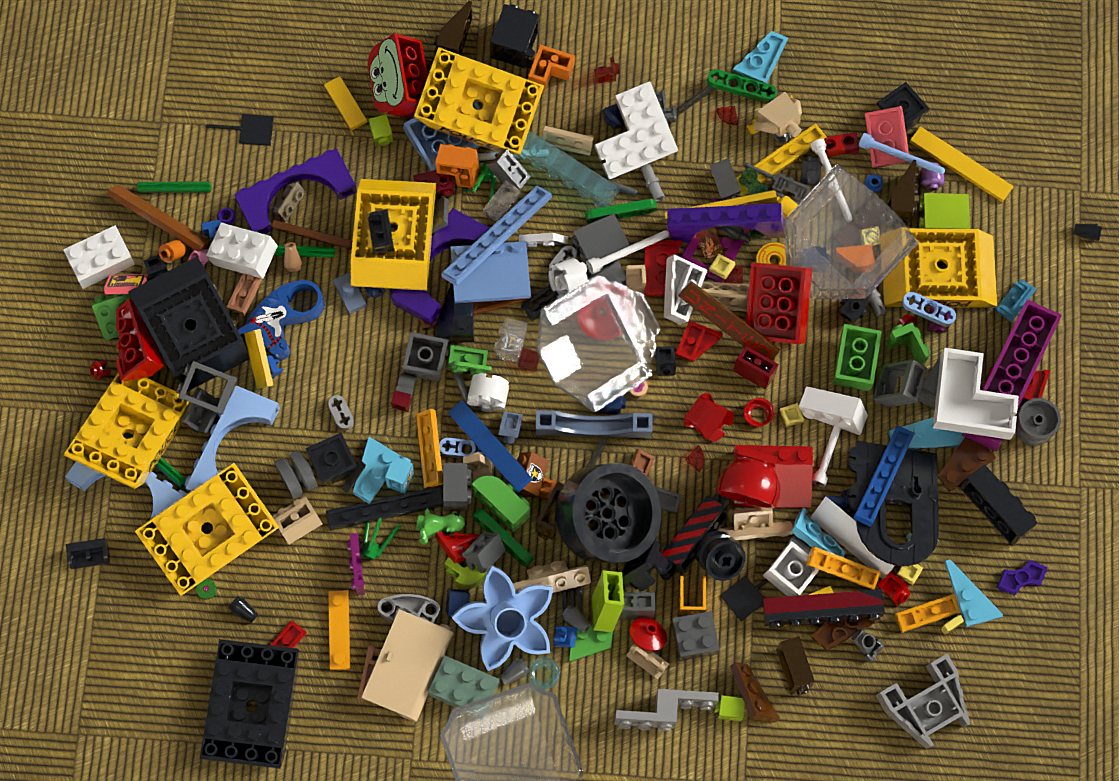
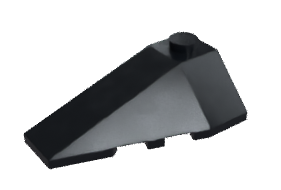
(455, 320)

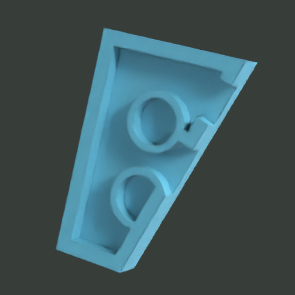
(763, 59)
(377, 461)
(810, 533)

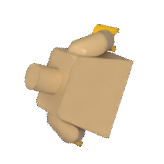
(779, 117)

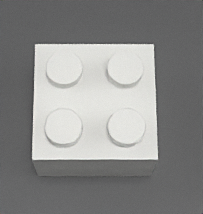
(790, 572)

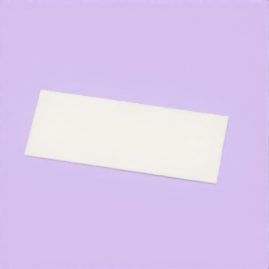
(844, 530)

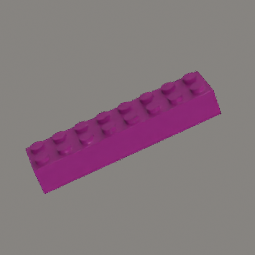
(1020, 358)

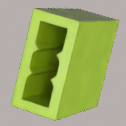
(944, 211)
(607, 601)

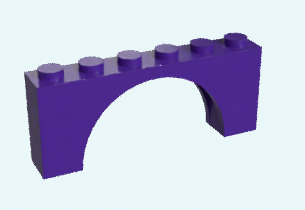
(326, 169)
(765, 218)
(459, 232)

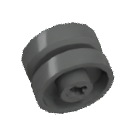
(1037, 421)
(296, 474)

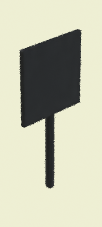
(254, 129)
(743, 598)

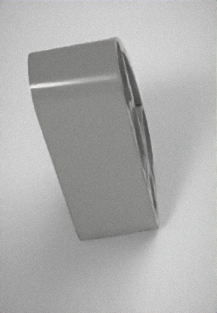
(411, 604)

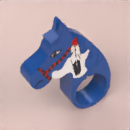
(276, 313)

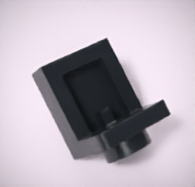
(810, 170)

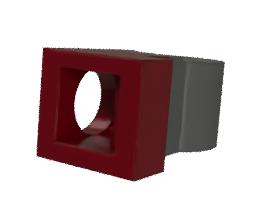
(404, 392)

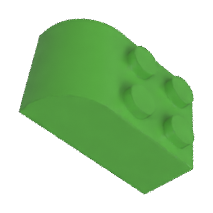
(857, 357)
(502, 501)

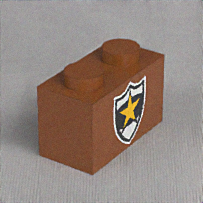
(536, 468)

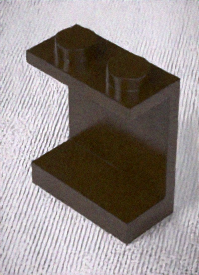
(542, 528)

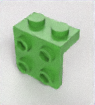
(105, 313)
(912, 337)
(467, 360)

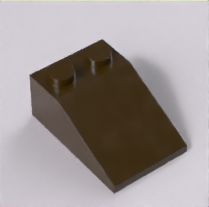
(455, 31)

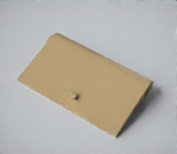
(414, 657)

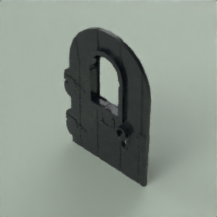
(922, 503)

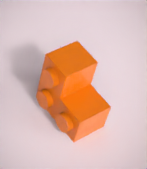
(551, 63)
(460, 163)

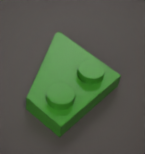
(590, 643)

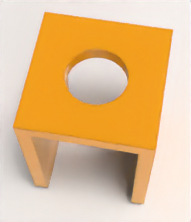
(685, 610)

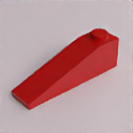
(137, 349)

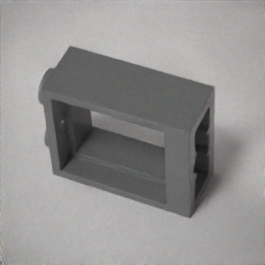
(910, 387)
(225, 395)

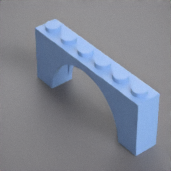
(241, 409)
(162, 492)

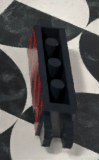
(706, 519)

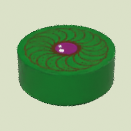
(206, 589)

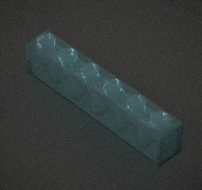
(569, 170)

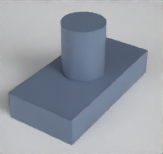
(349, 294)
(510, 426)

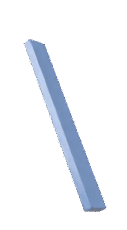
(496, 235)

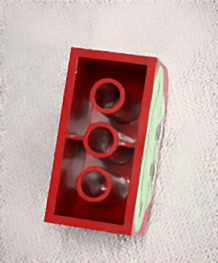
(397, 75)

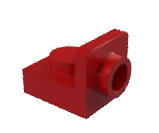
(894, 589)

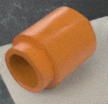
(172, 251)

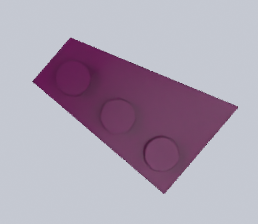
(356, 564)

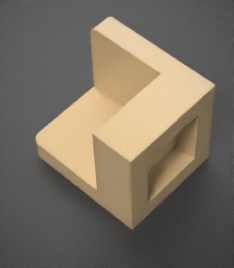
(635, 277)

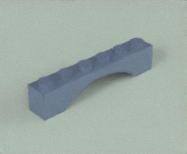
(619, 426)

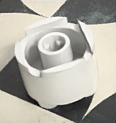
(567, 276)
(488, 392)

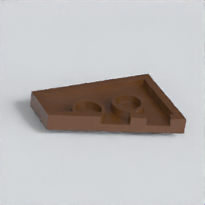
(964, 463)
(833, 634)
(753, 695)

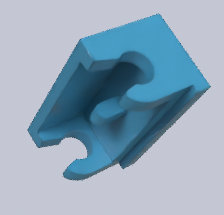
(1015, 300)

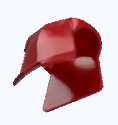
(708, 417)

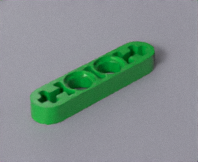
(741, 88)
(622, 210)
(511, 545)

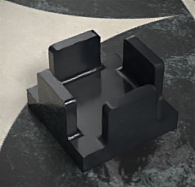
(911, 103)
(332, 459)
(636, 570)

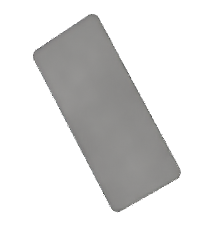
(353, 477)

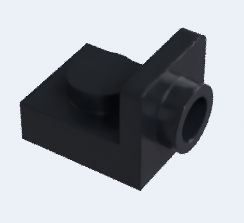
(155, 266)
(665, 361)

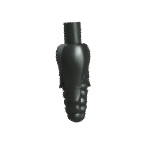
(735, 232)

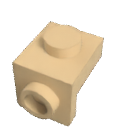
(479, 464)

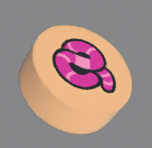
(640, 390)

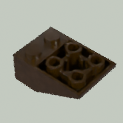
(904, 193)

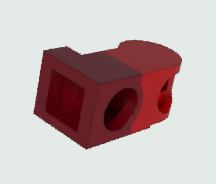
(842, 144)

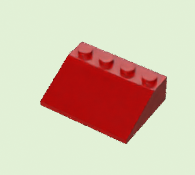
(779, 301)
(793, 471)

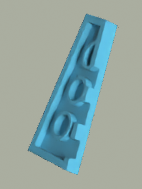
(929, 437)

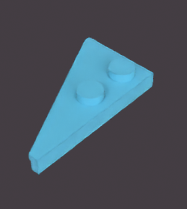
(971, 601)

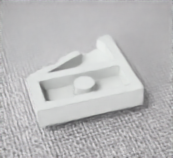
(546, 239)

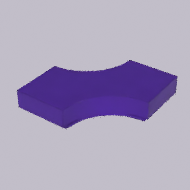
(1028, 575)

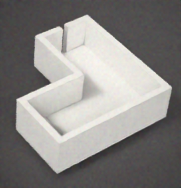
(646, 137)
(965, 407)

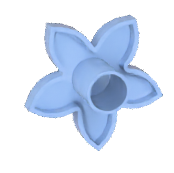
(506, 618)

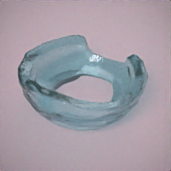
(550, 664)

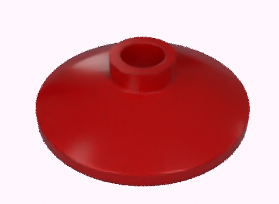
(648, 634)

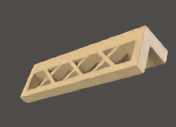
(733, 297)

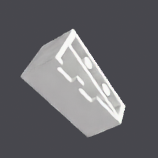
(678, 274)
(834, 409)

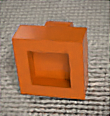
(546, 488)

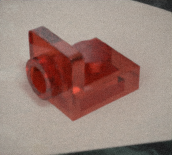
(606, 74)

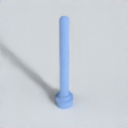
(868, 142)

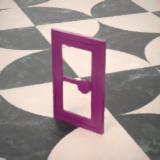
(733, 249)

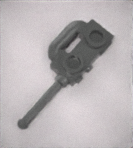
(782, 182)

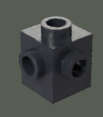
(850, 313)

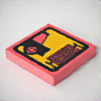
(123, 283)

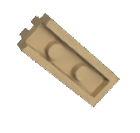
(568, 140)

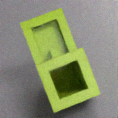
(466, 577)

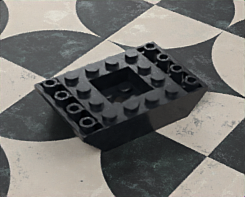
(184, 295)
(244, 675)

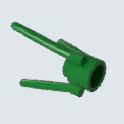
(485, 174)
(370, 548)

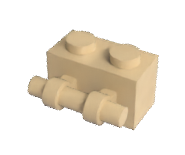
(297, 519)

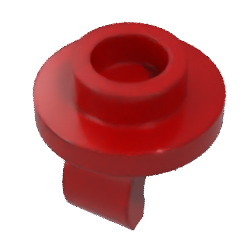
(96, 370)

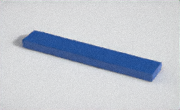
(490, 446)
(883, 476)

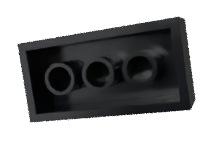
(999, 505)

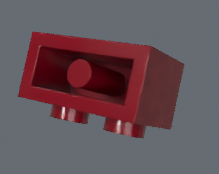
(444, 183)
(755, 367)

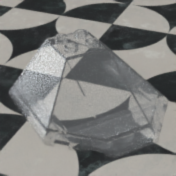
(845, 237)
(598, 341)

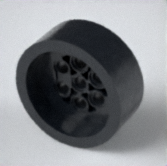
(637, 508)

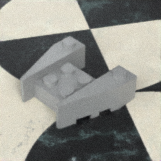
(931, 707)

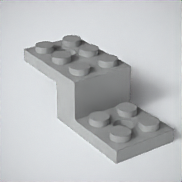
(666, 709)

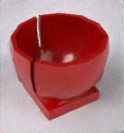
(751, 476)

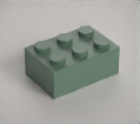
(461, 684)

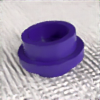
(224, 212)

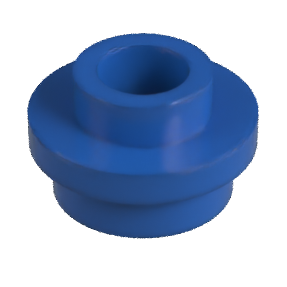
(875, 188)

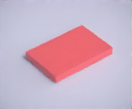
(887, 128)

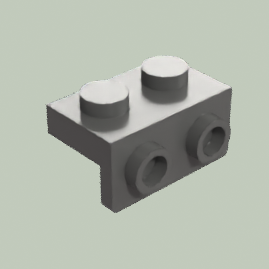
(198, 418)

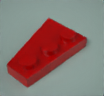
(655, 265)

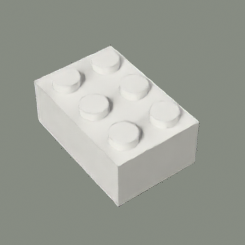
(241, 250)
(99, 257)

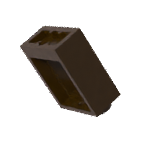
(795, 666)

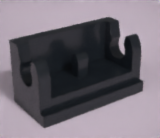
(380, 231)
(88, 553)

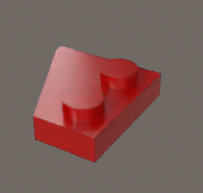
(696, 341)
(455, 544)

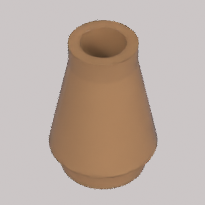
(292, 260)

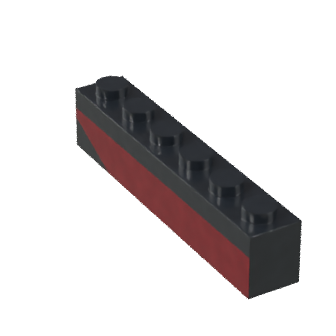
(823, 608)

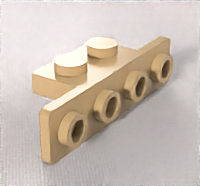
(756, 524)
(557, 576)

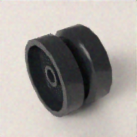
(720, 555)

